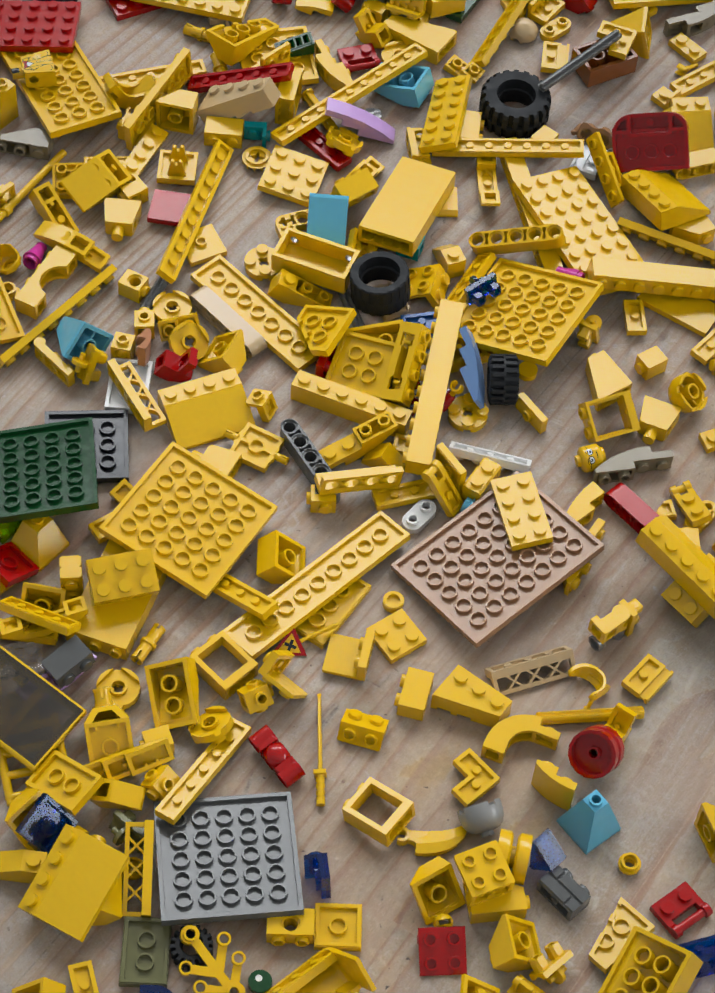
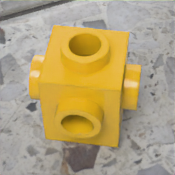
(255, 696)
(159, 782)

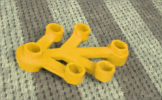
(214, 967)

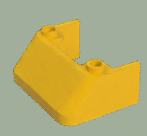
(327, 972)

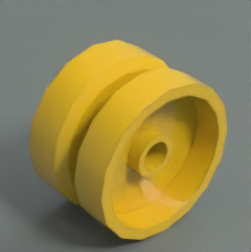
(516, 856)

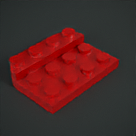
(651, 142)

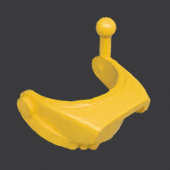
(594, 676)

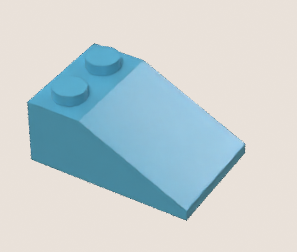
(409, 87)

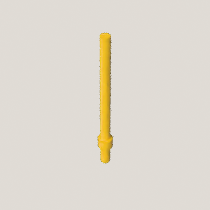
(7, 209)

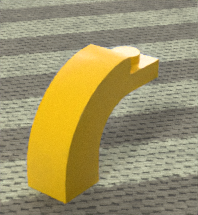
(130, 94)
(515, 730)

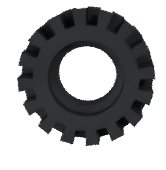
(179, 955)

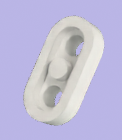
(420, 515)

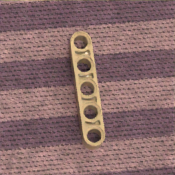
(225, 319)

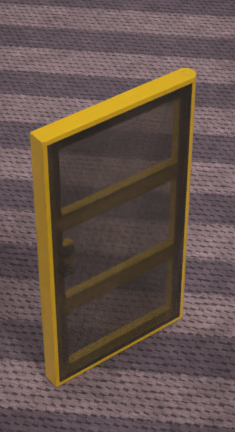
(32, 712)

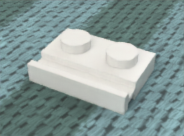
(586, 164)

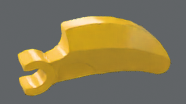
(432, 842)

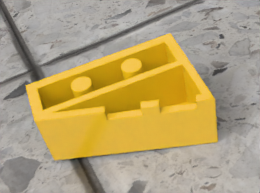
(471, 697)

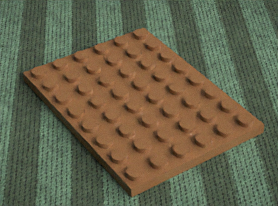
(477, 578)

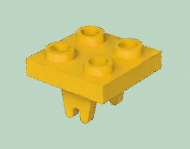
(177, 166)

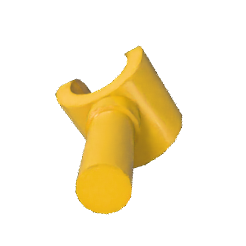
(683, 70)

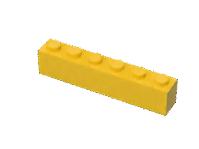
(345, 401)

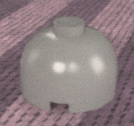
(482, 817)

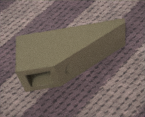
(28, 143)

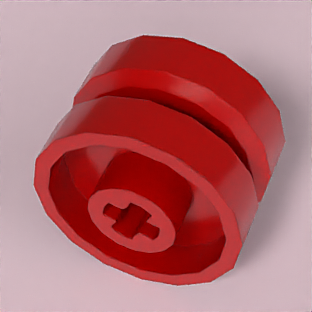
(592, 763)

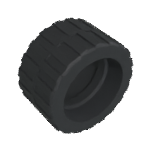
(380, 300)

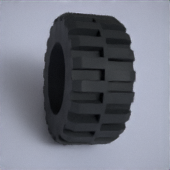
(514, 87)

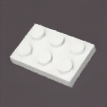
(114, 399)

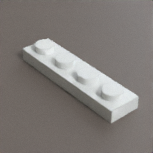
(476, 454)

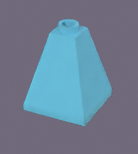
(76, 334)
(590, 822)

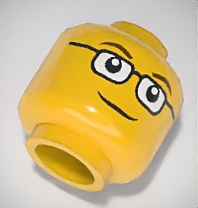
(589, 457)

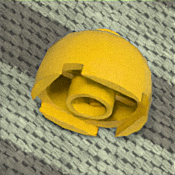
(688, 392)

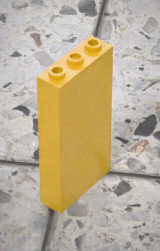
(406, 206)
(115, 625)

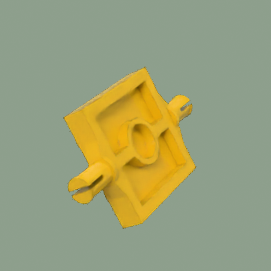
(257, 447)

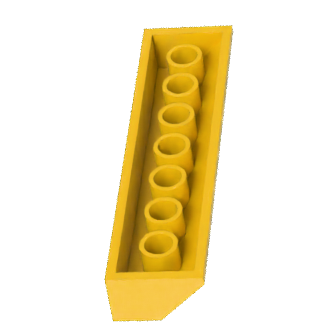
(681, 560)

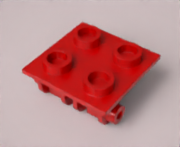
(442, 951)

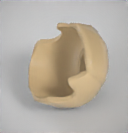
(524, 30)

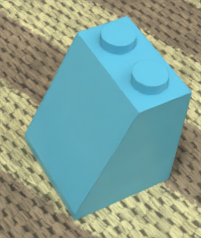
(328, 217)

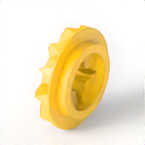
(251, 154)

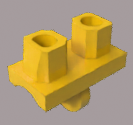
(589, 331)
(87, 362)
(551, 968)

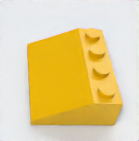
(661, 198)
(205, 408)
(74, 882)
(651, 966)

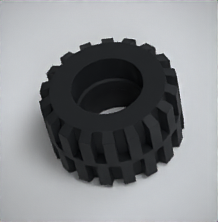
(502, 379)

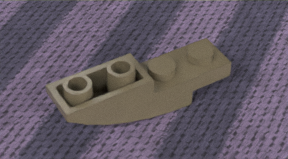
(691, 23)
(624, 465)

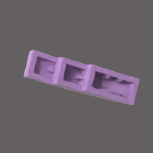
(357, 118)

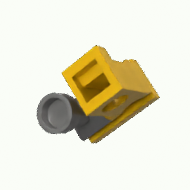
(615, 624)

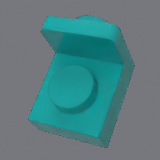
(257, 131)

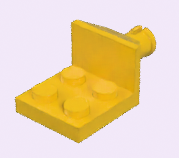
(106, 727)

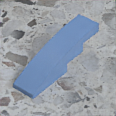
(473, 371)

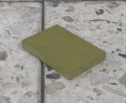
(144, 952)

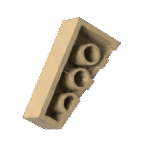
(239, 98)

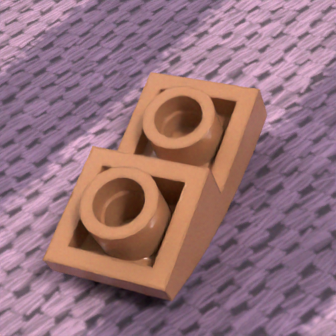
(143, 348)

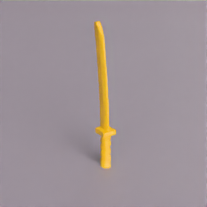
(320, 774)

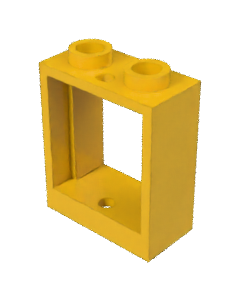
(290, 97)
(626, 409)
(238, 678)
(393, 826)

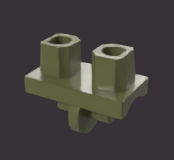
(118, 828)

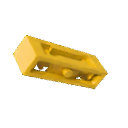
(406, 364)

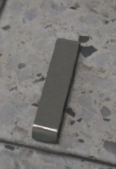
(303, 450)

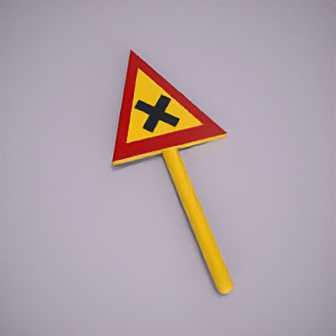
(293, 643)

